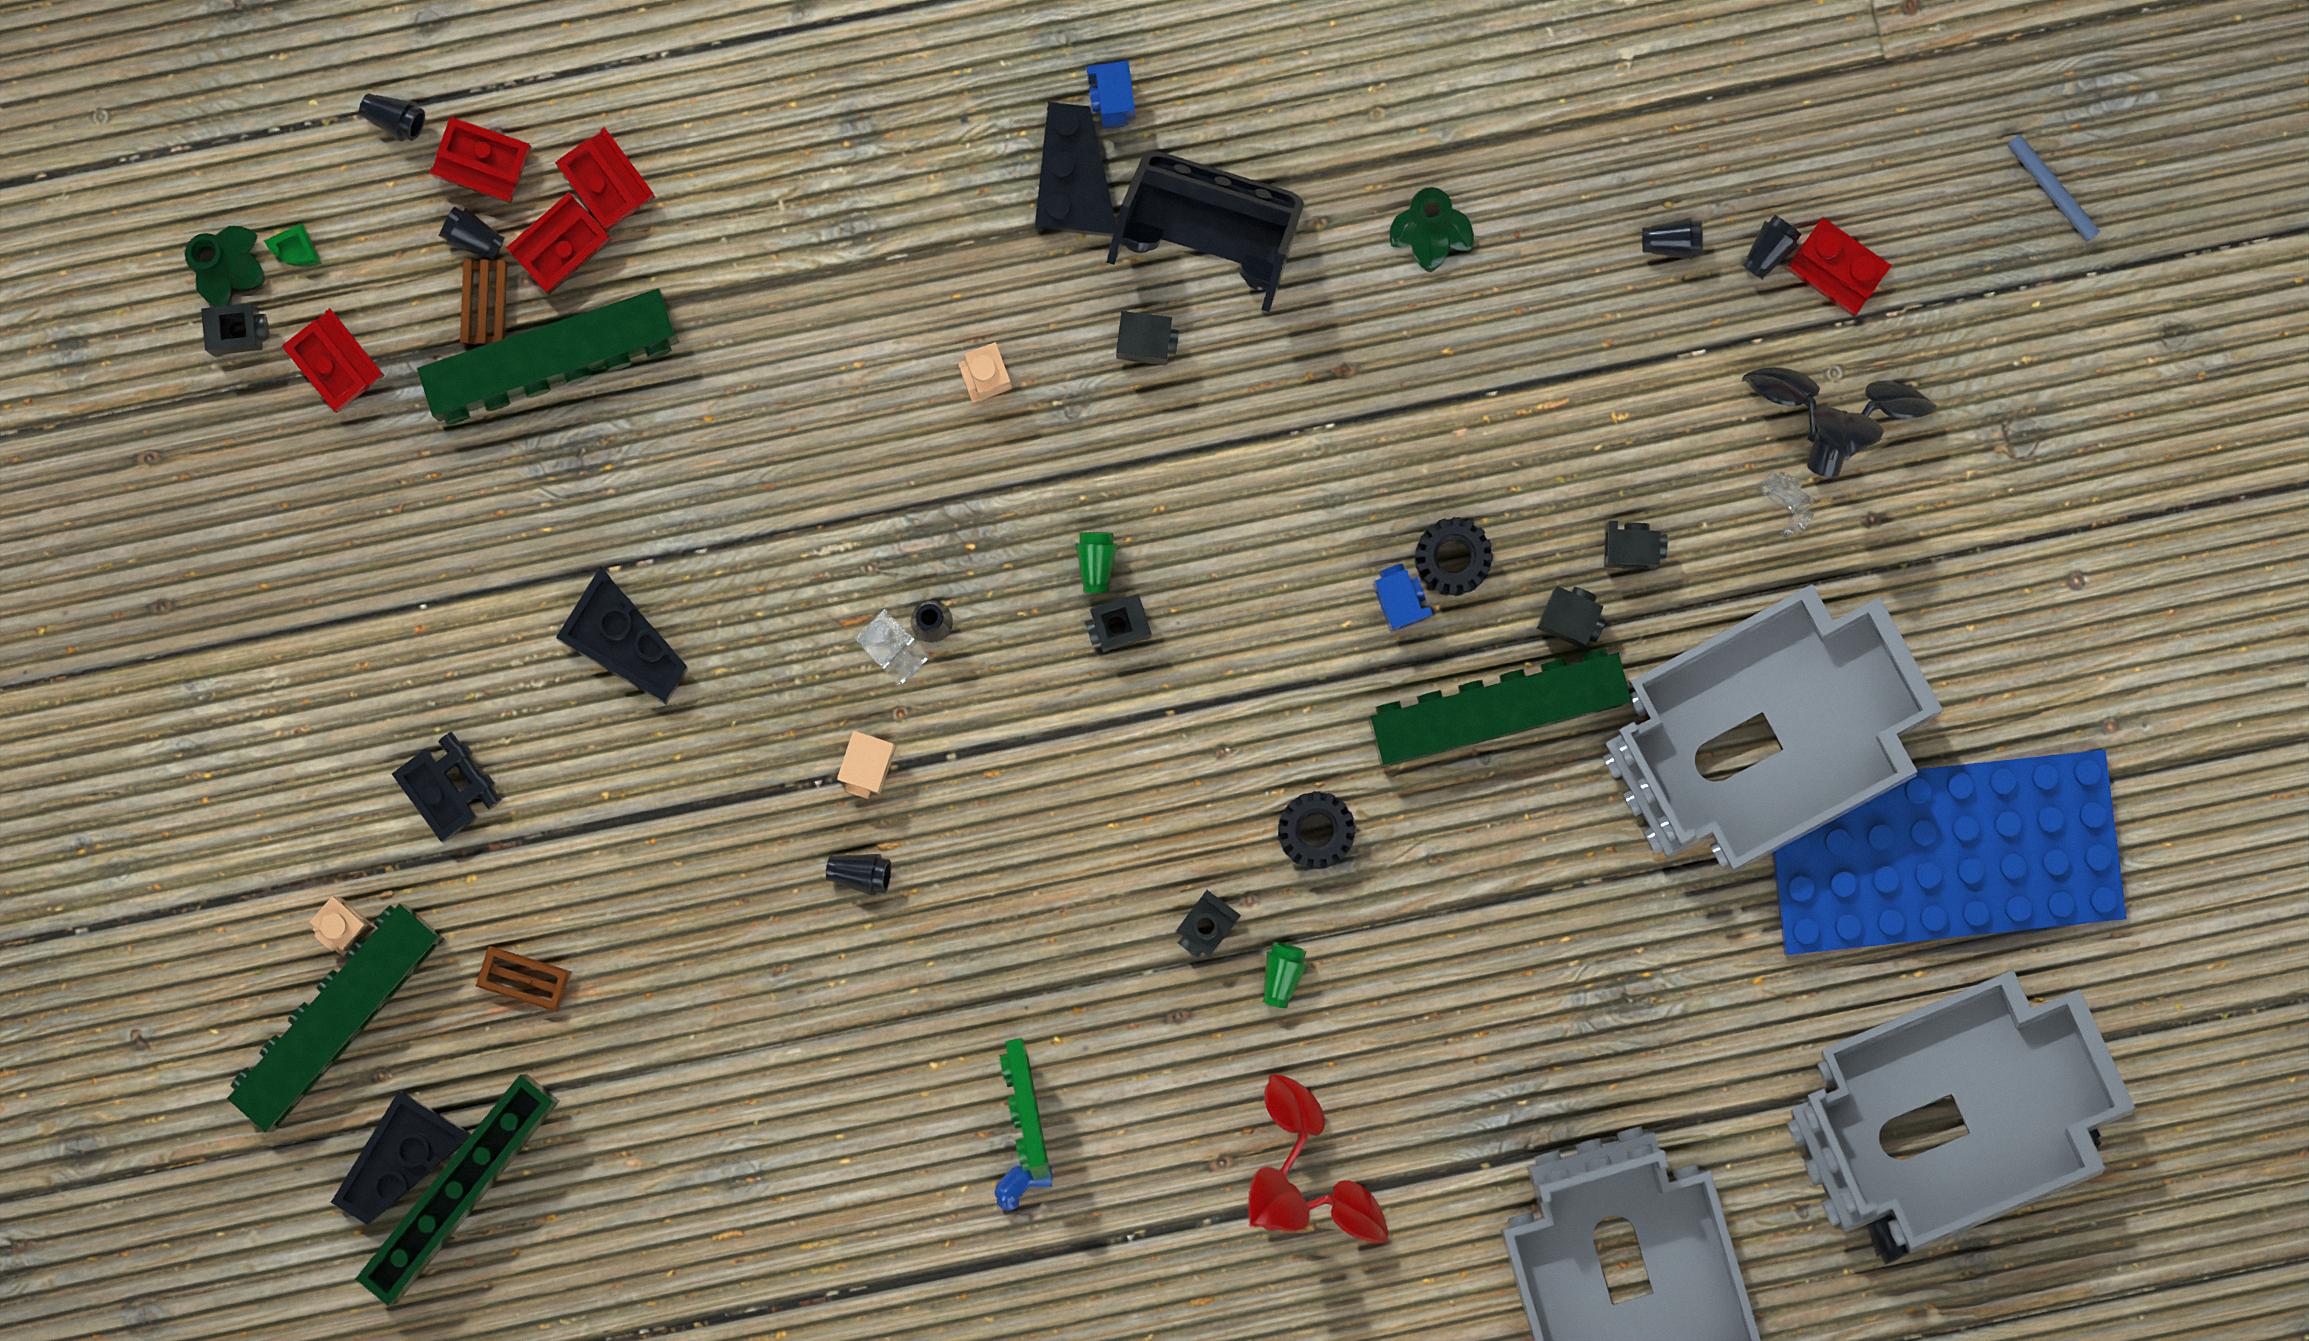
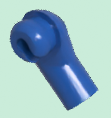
(1013, 1186)

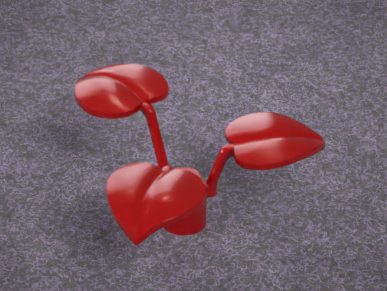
(1278, 1203)

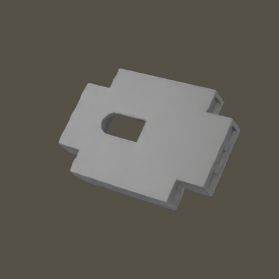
(1830, 695)
(2021, 1083)
(1679, 1235)

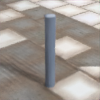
(2053, 187)

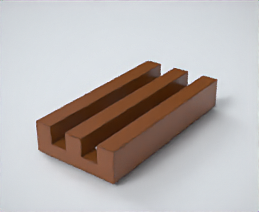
(484, 267)
(557, 989)

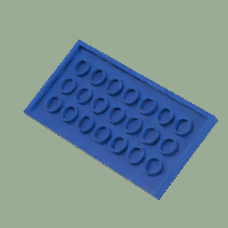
(1958, 857)

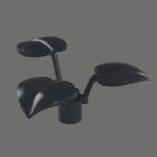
(1839, 432)

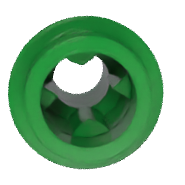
(1096, 560)
(1282, 973)

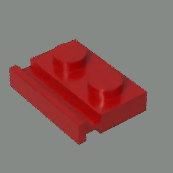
(480, 159)
(605, 179)
(558, 243)
(1838, 267)
(333, 360)

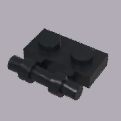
(435, 794)

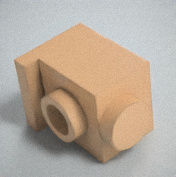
(984, 373)
(339, 925)

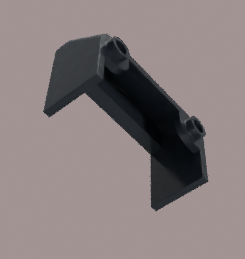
(1210, 214)

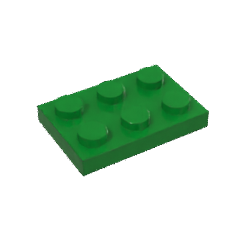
(1024, 1110)

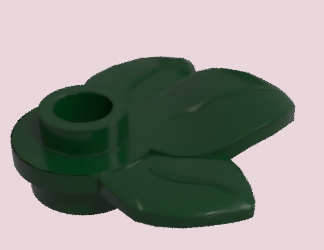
(1431, 235)
(230, 266)

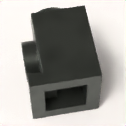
(219, 327)
(1634, 546)
(1127, 609)
(1214, 909)

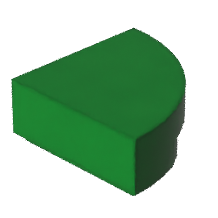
(294, 247)

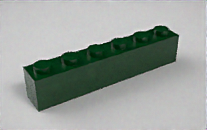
(548, 356)
(1499, 709)
(335, 1017)
(457, 1190)

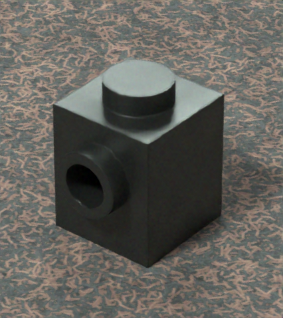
(1146, 338)
(1572, 616)

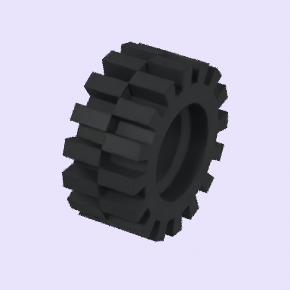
(1435, 575)
(1322, 804)

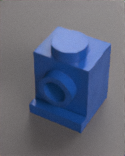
(1112, 94)
(1400, 598)

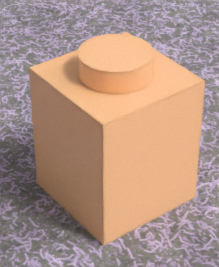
(865, 764)

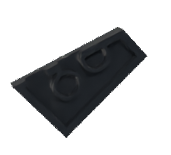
(1072, 175)
(621, 640)
(397, 1157)

